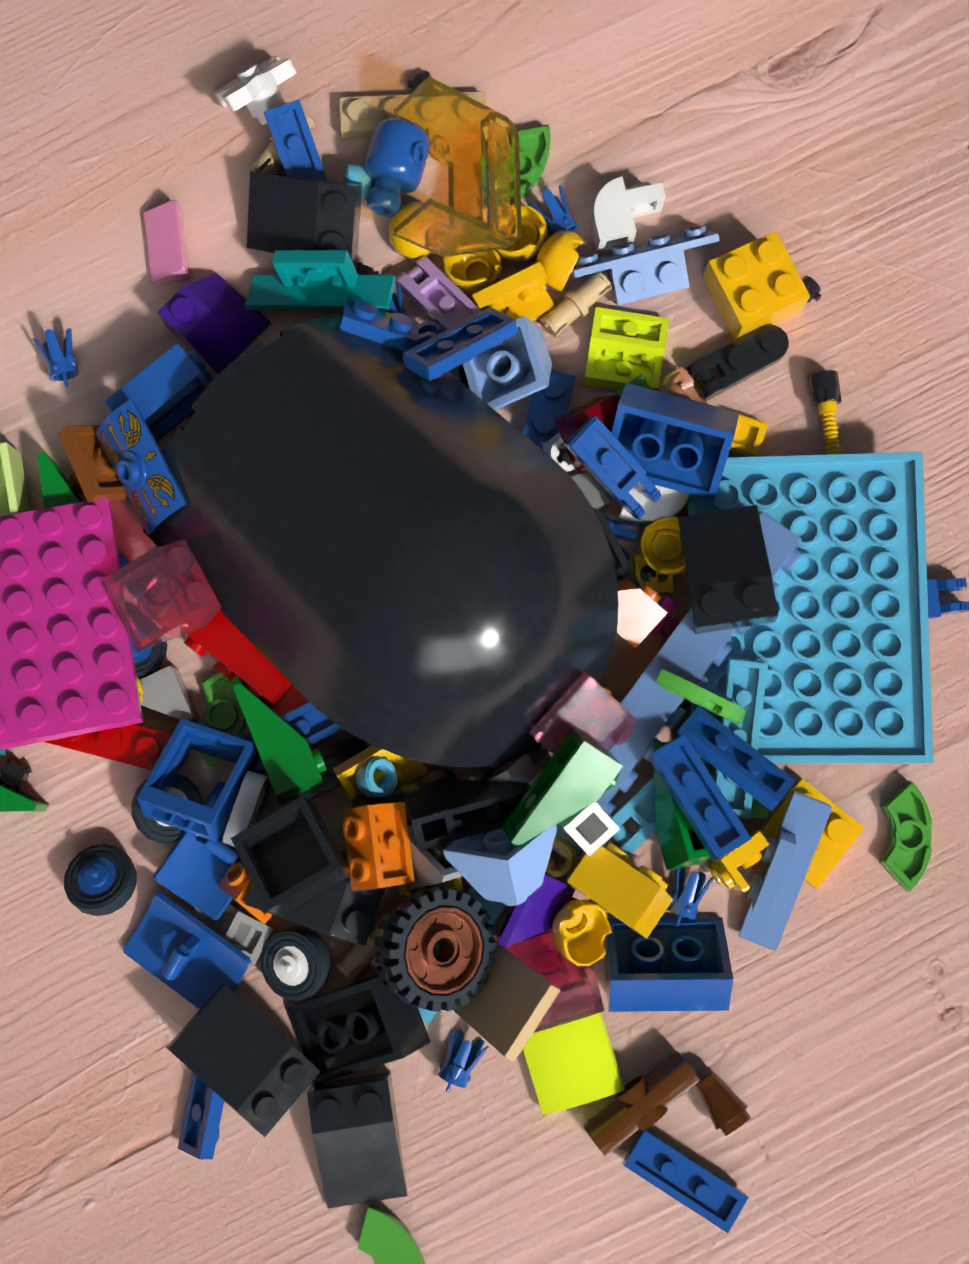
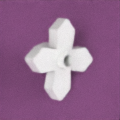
(257, 87)

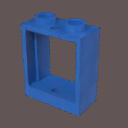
(165, 390)
(183, 813)

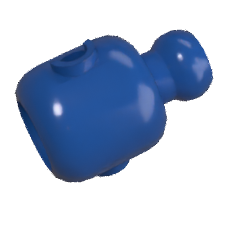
(394, 163)

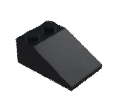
(303, 214)
(727, 569)
(334, 911)
(357, 1028)
(243, 1060)
(357, 1140)

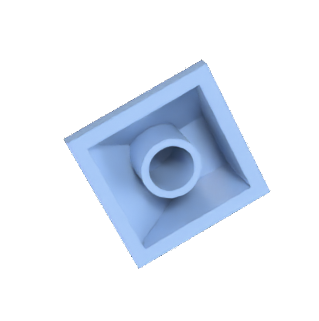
(512, 368)
(499, 867)

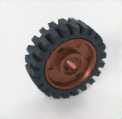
(408, 945)

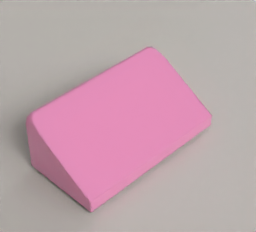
(166, 243)

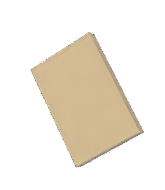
(509, 1003)

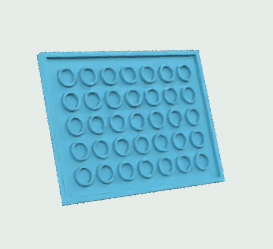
(852, 611)

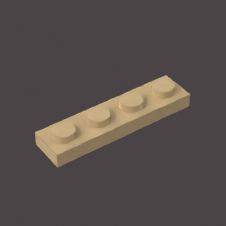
(363, 113)

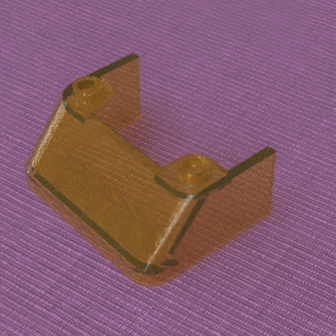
(482, 174)

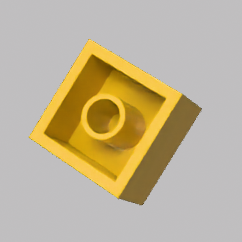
(755, 285)
(626, 893)

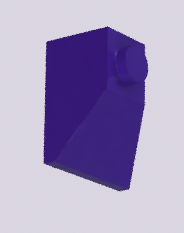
(213, 321)
(536, 912)

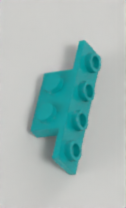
(317, 283)

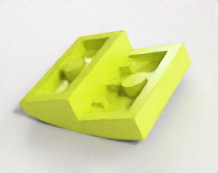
(624, 348)
(572, 1064)

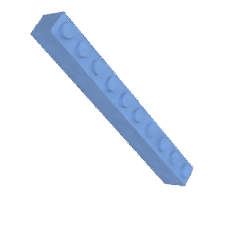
(689, 658)

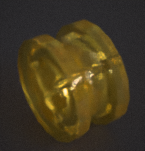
(565, 849)

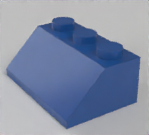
(675, 439)
(671, 969)

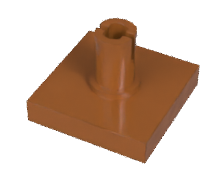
(90, 464)

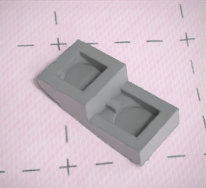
(521, 769)
(239, 929)

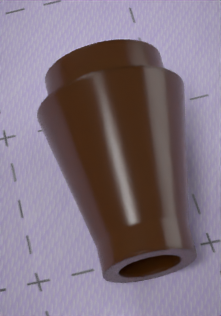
(722, 1104)

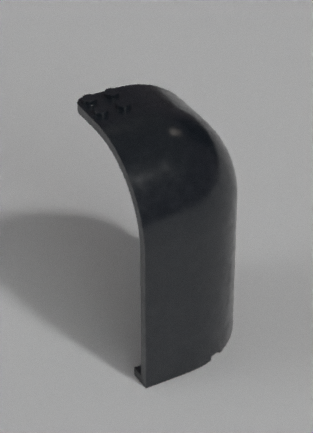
(393, 546)

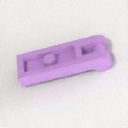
(436, 294)

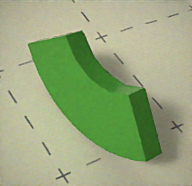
(534, 155)
(701, 696)
(222, 709)
(910, 835)
(388, 1239)

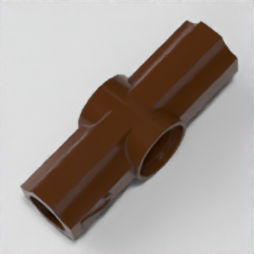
(641, 1103)

